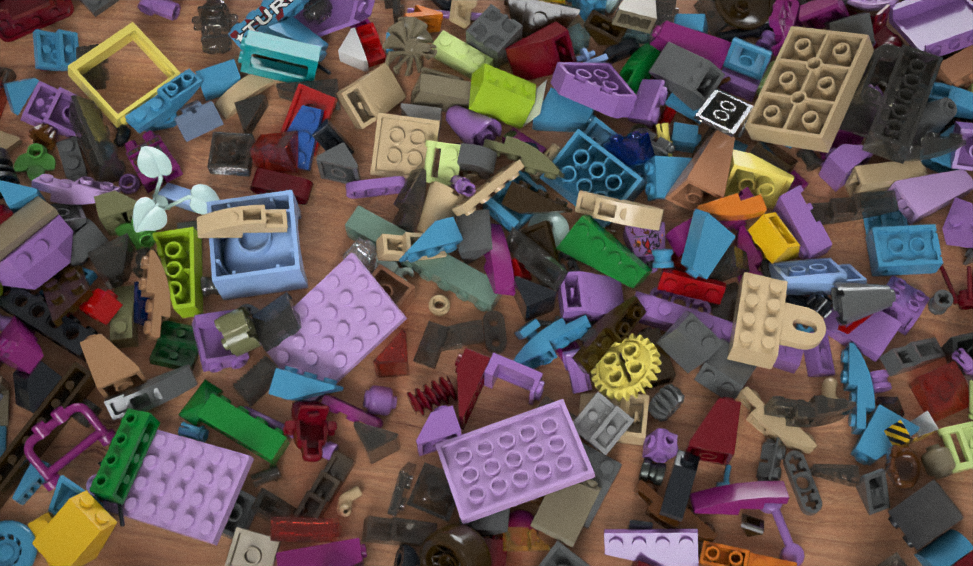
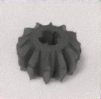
(666, 402)

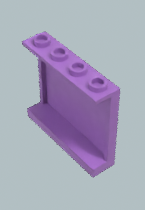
(934, 24)

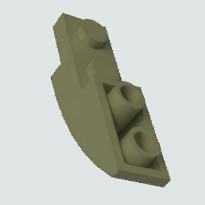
(529, 156)

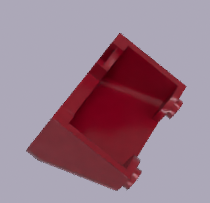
(24, 16)

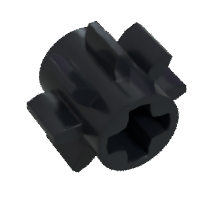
(820, 304)

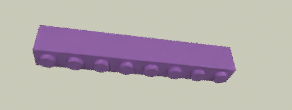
(664, 314)

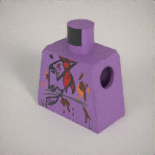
(643, 241)

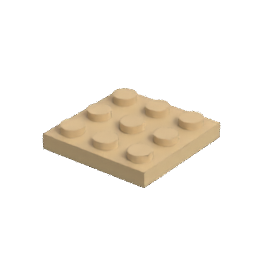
(401, 144)

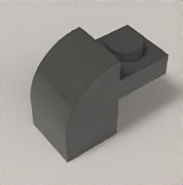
(477, 159)

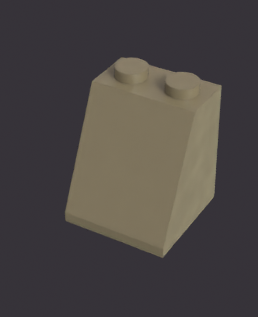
(566, 511)

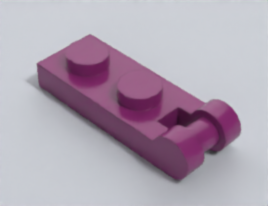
(353, 413)

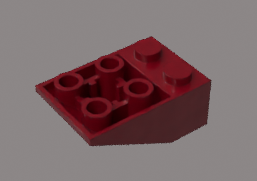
(540, 52)

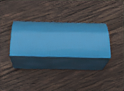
(218, 79)
(944, 550)

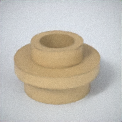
(436, 300)

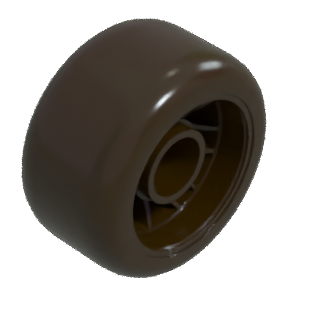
(455, 546)

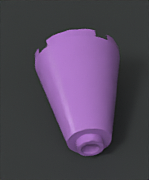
(472, 126)

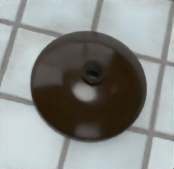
(753, 16)

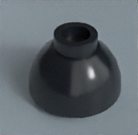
(406, 556)

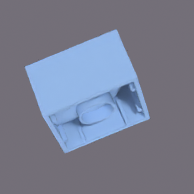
(258, 260)

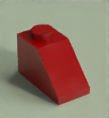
(101, 306)

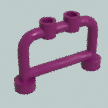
(59, 416)

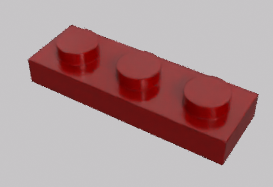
(686, 285)

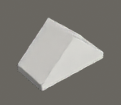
(352, 52)

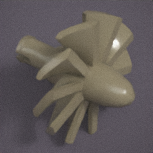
(409, 41)

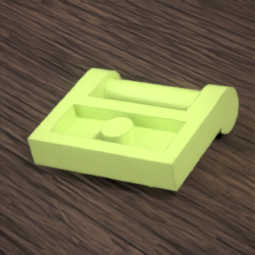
(448, 161)
(965, 437)

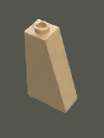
(881, 176)

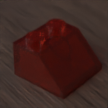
(941, 391)

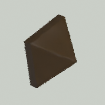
(751, 525)

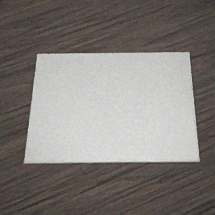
(536, 109)

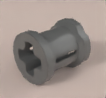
(944, 297)

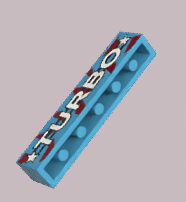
(266, 15)

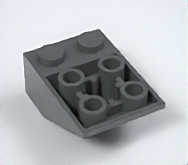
(686, 75)

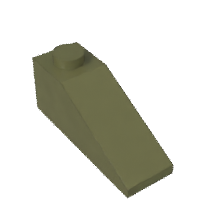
(122, 326)

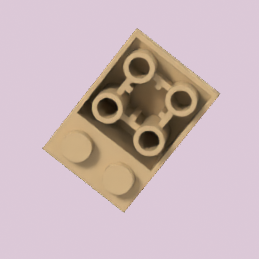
(371, 95)
(635, 409)

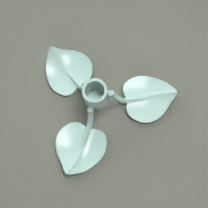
(150, 213)

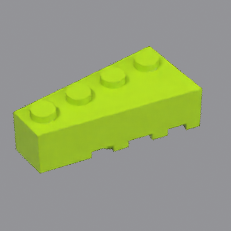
(182, 262)

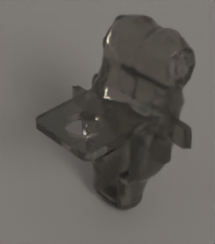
(215, 24)

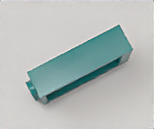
(280, 49)

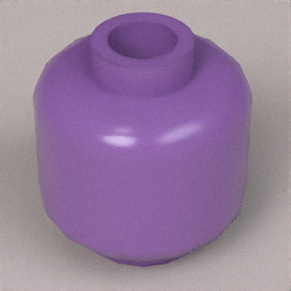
(379, 400)

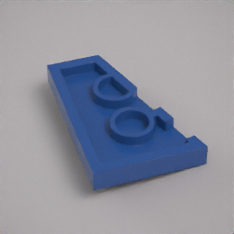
(306, 123)

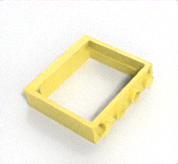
(105, 50)

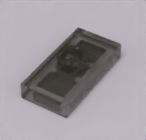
(431, 345)

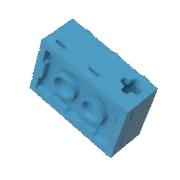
(904, 250)

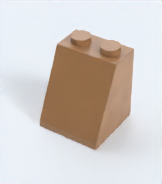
(110, 367)

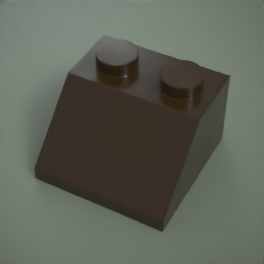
(774, 156)

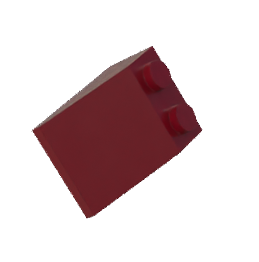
(470, 381)

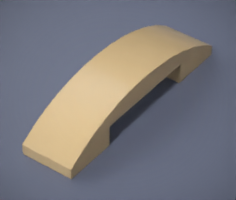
(245, 88)

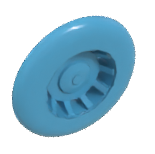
(10, 551)

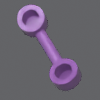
(791, 551)

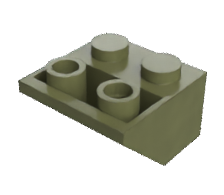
(114, 210)

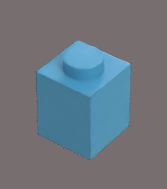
(685, 137)

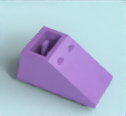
(647, 105)
(588, 295)

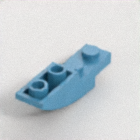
(961, 97)
(166, 103)
(542, 346)
(858, 382)

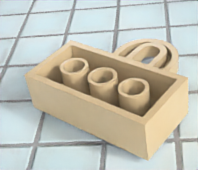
(766, 321)

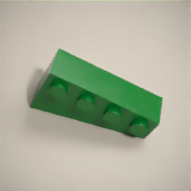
(602, 251)

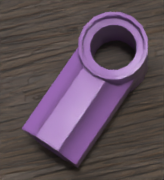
(164, 8)
(579, 381)

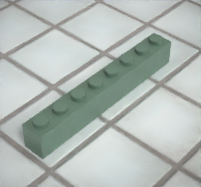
(446, 271)

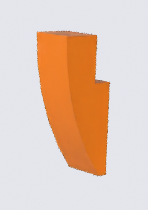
(733, 209)

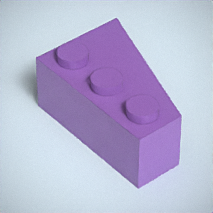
(959, 224)
(802, 225)

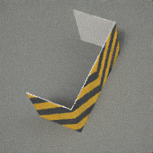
(899, 435)

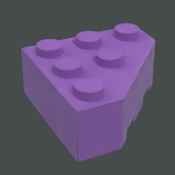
(595, 87)

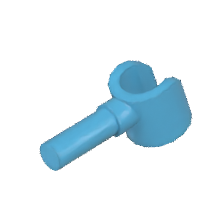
(726, 477)

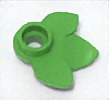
(34, 164)
(137, 238)

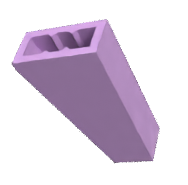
(929, 193)

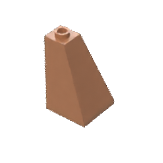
(705, 174)

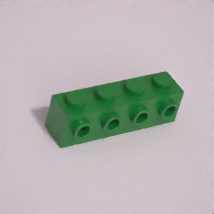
(243, 428)
(124, 456)

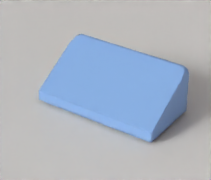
(174, 193)

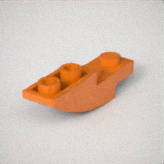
(723, 555)

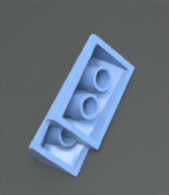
(814, 275)

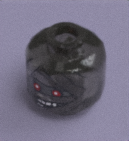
(317, 11)

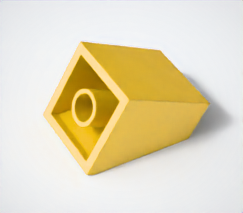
(75, 532)

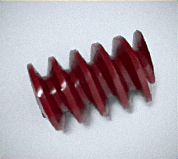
(432, 395)

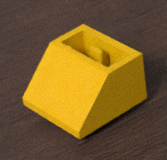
(774, 238)

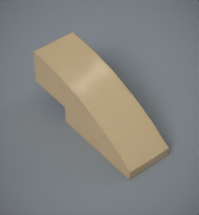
(394, 246)

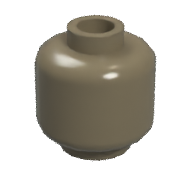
(938, 461)

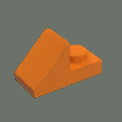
(429, 16)

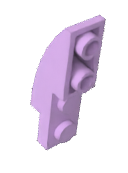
(70, 192)

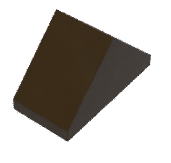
(602, 30)

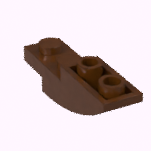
(648, 493)

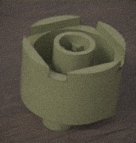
(238, 331)

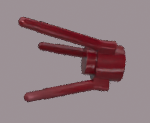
(965, 296)

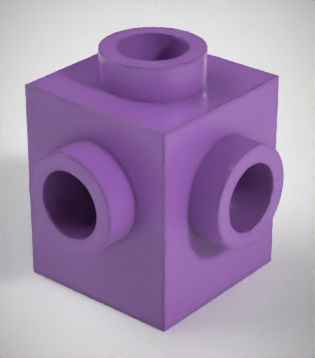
(660, 445)

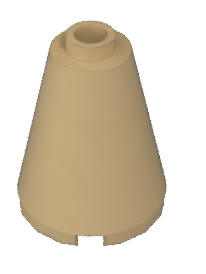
(438, 205)

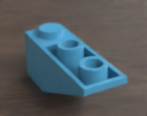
(439, 237)
(297, 387)

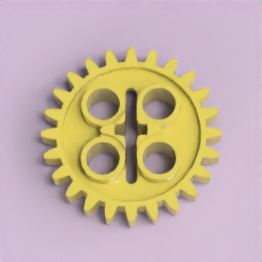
(639, 356)

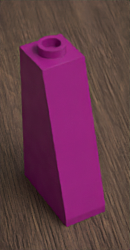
(699, 43)
(338, 553)

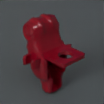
(881, 32)
(310, 428)

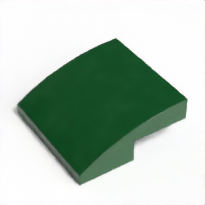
(175, 346)

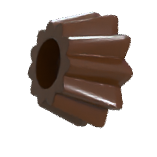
(44, 135)

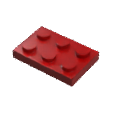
(312, 98)

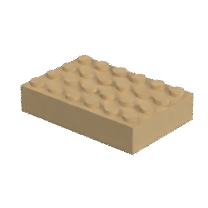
(809, 88)

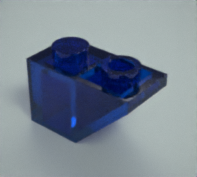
(631, 149)

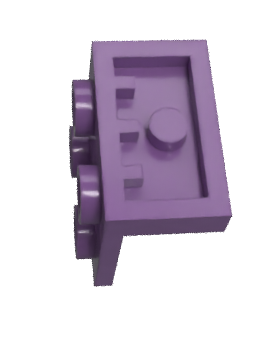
(908, 303)

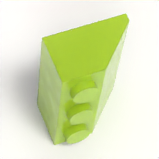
(501, 95)

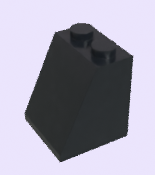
(925, 515)

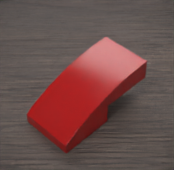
(371, 44)

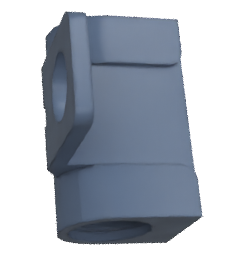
(197, 119)

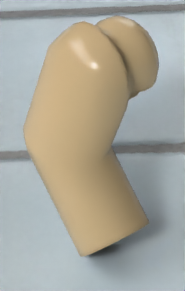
(829, 388)
(345, 501)

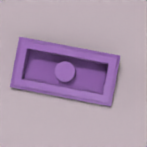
(819, 359)

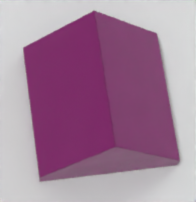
(818, 12)

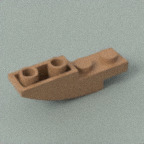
(156, 287)

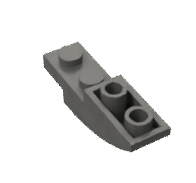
(153, 393)

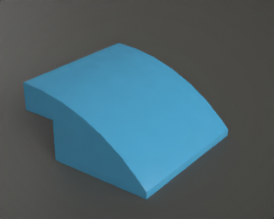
(594, 169)

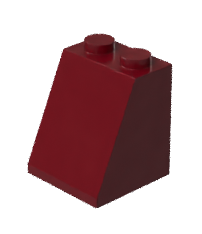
(717, 433)

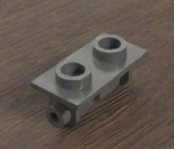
(662, 146)
(773, 453)

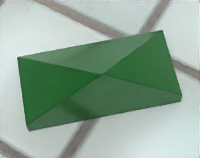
(197, 401)

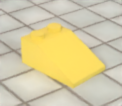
(758, 176)

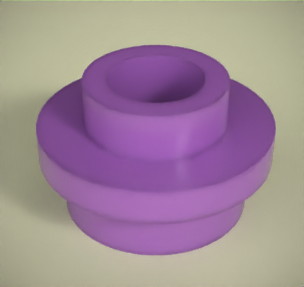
(125, 180)

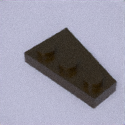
(542, 235)

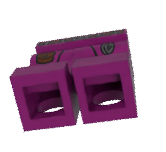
(154, 141)

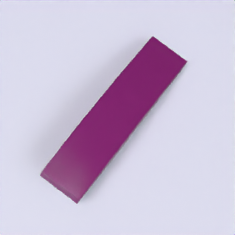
(499, 264)
(737, 496)

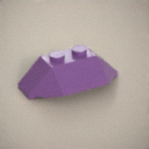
(38, 256)

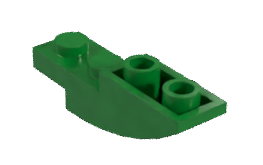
(639, 65)

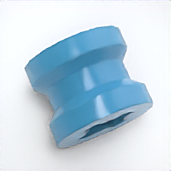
(662, 258)

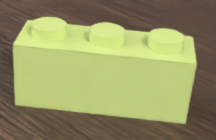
(459, 54)

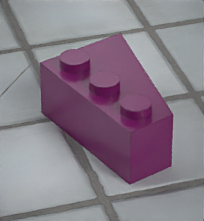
(19, 346)

